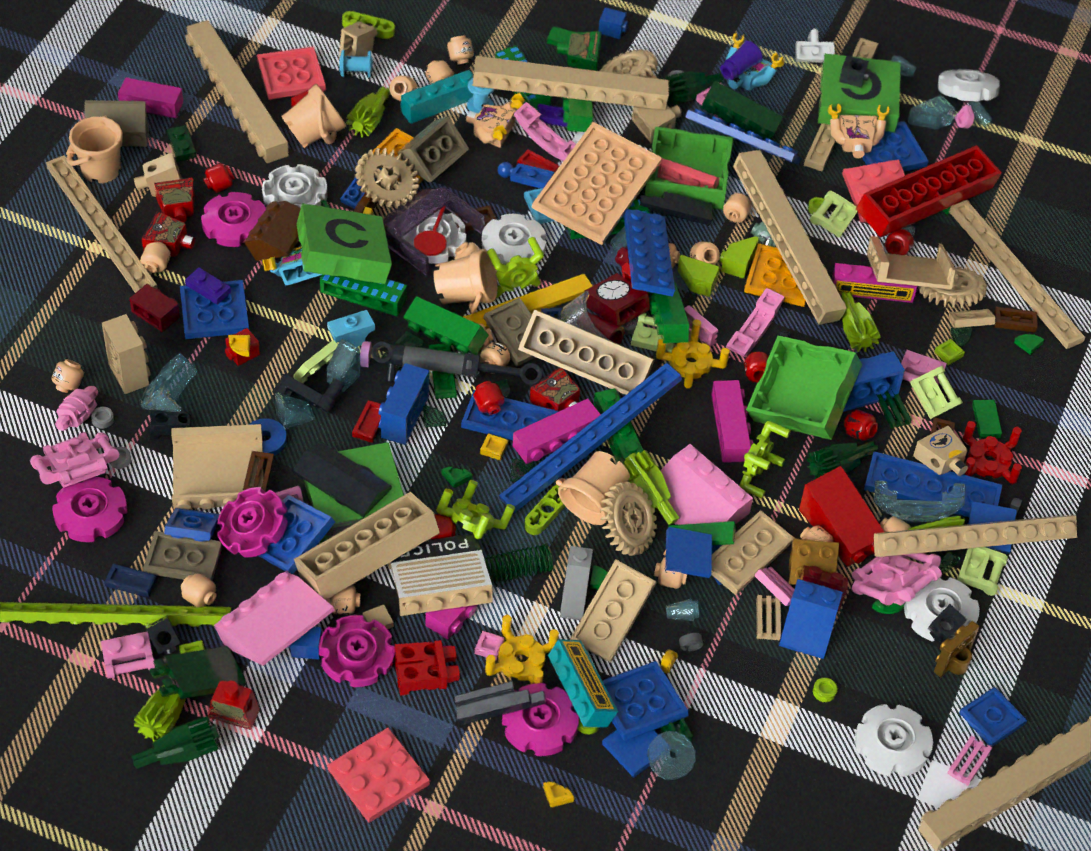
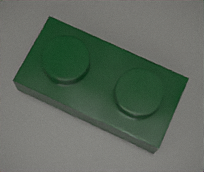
(181, 143)

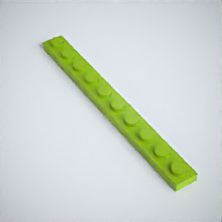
(105, 613)

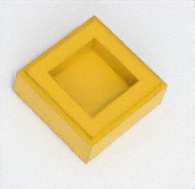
(494, 446)

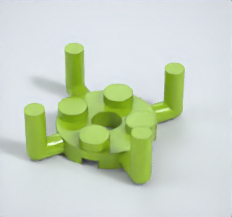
(518, 271)
(760, 457)
(474, 517)

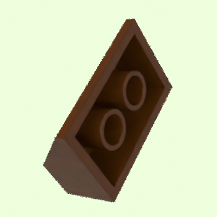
(274, 232)

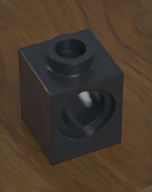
(854, 71)
(948, 615)
(155, 628)

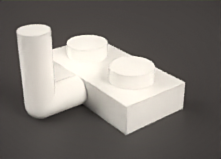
(813, 50)

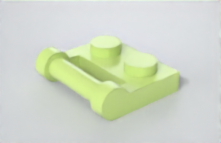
(839, 218)
(647, 337)
(315, 362)
(931, 395)
(974, 567)

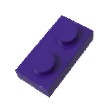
(551, 115)
(208, 286)

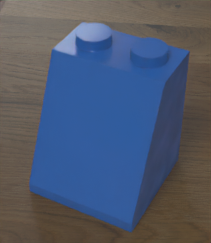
(810, 618)

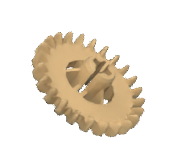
(632, 63)
(386, 178)
(960, 292)
(625, 521)

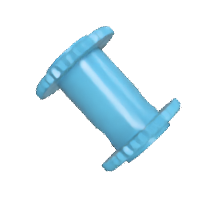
(356, 63)
(480, 97)

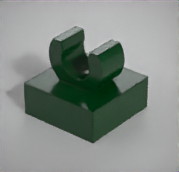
(678, 726)

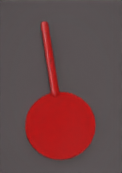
(431, 242)

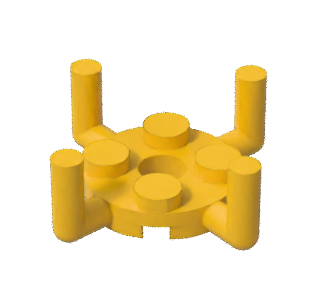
(695, 350)
(520, 645)

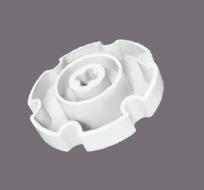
(968, 85)
(295, 185)
(448, 228)
(511, 236)
(934, 599)
(893, 740)

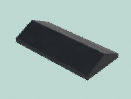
(341, 478)

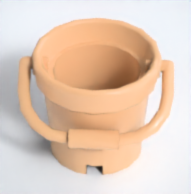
(314, 118)
(97, 148)
(467, 280)
(588, 487)

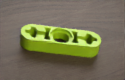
(385, 28)
(545, 518)

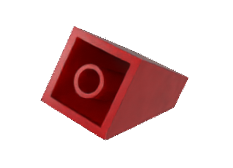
(842, 512)

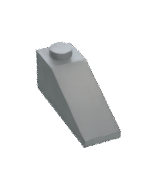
(576, 583)

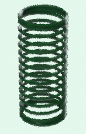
(542, 559)

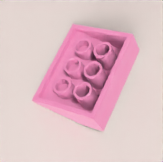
(702, 490)
(273, 618)

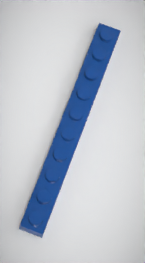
(590, 437)

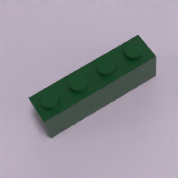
(741, 111)

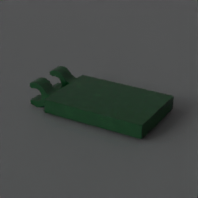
(197, 672)

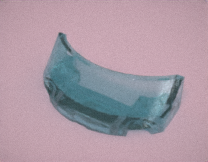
(168, 385)
(919, 510)

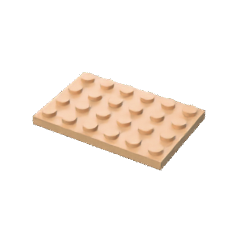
(597, 183)

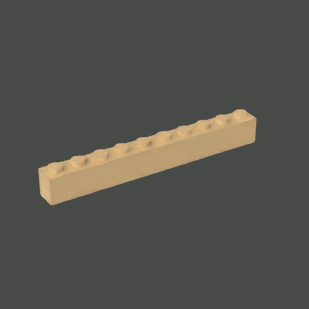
(570, 83)
(237, 92)
(789, 237)
(1007, 787)

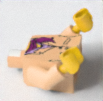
(495, 122)
(857, 133)

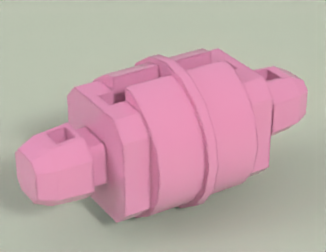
(76, 408)

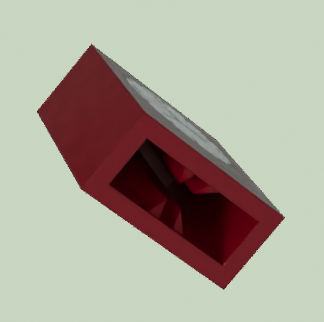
(616, 300)

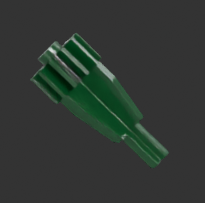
(688, 85)
(843, 454)
(181, 744)

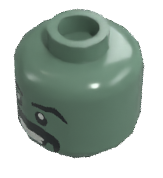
(760, 230)

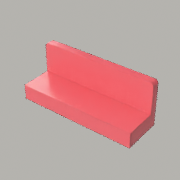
(685, 175)

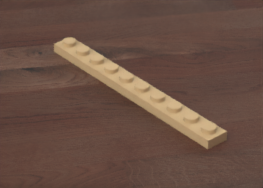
(824, 141)
(100, 224)
(1017, 274)
(974, 535)

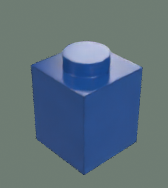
(613, 23)
(307, 645)

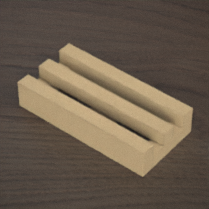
(971, 318)
(768, 601)

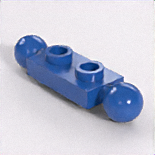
(525, 174)

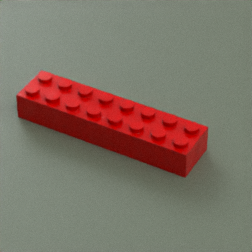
(928, 191)

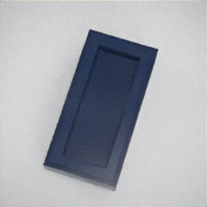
(130, 580)

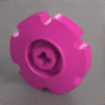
(231, 218)
(90, 509)
(252, 522)
(356, 651)
(543, 726)

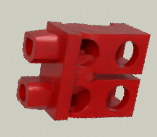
(424, 666)

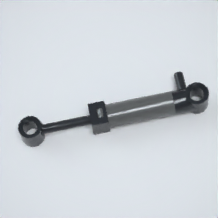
(445, 362)

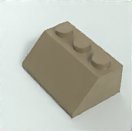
(128, 114)
(434, 149)

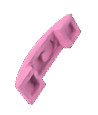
(541, 133)
(756, 324)

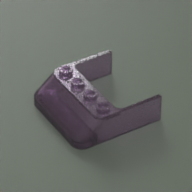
(416, 211)

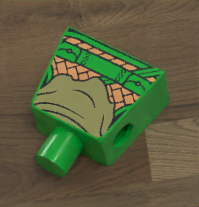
(582, 50)

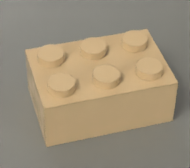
(126, 353)

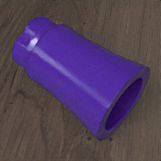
(741, 61)

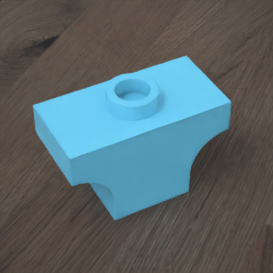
(352, 328)

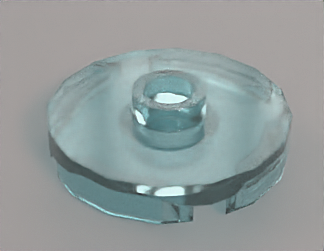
(663, 763)

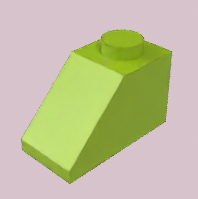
(739, 257)
(698, 275)

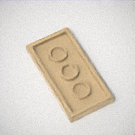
(753, 549)
(613, 610)

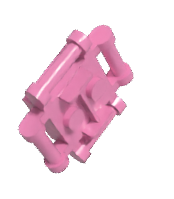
(75, 459)
(896, 577)

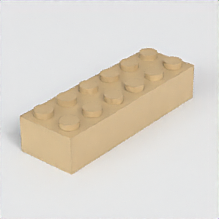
(584, 353)
(367, 546)

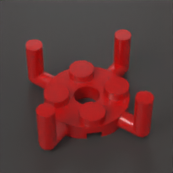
(991, 447)

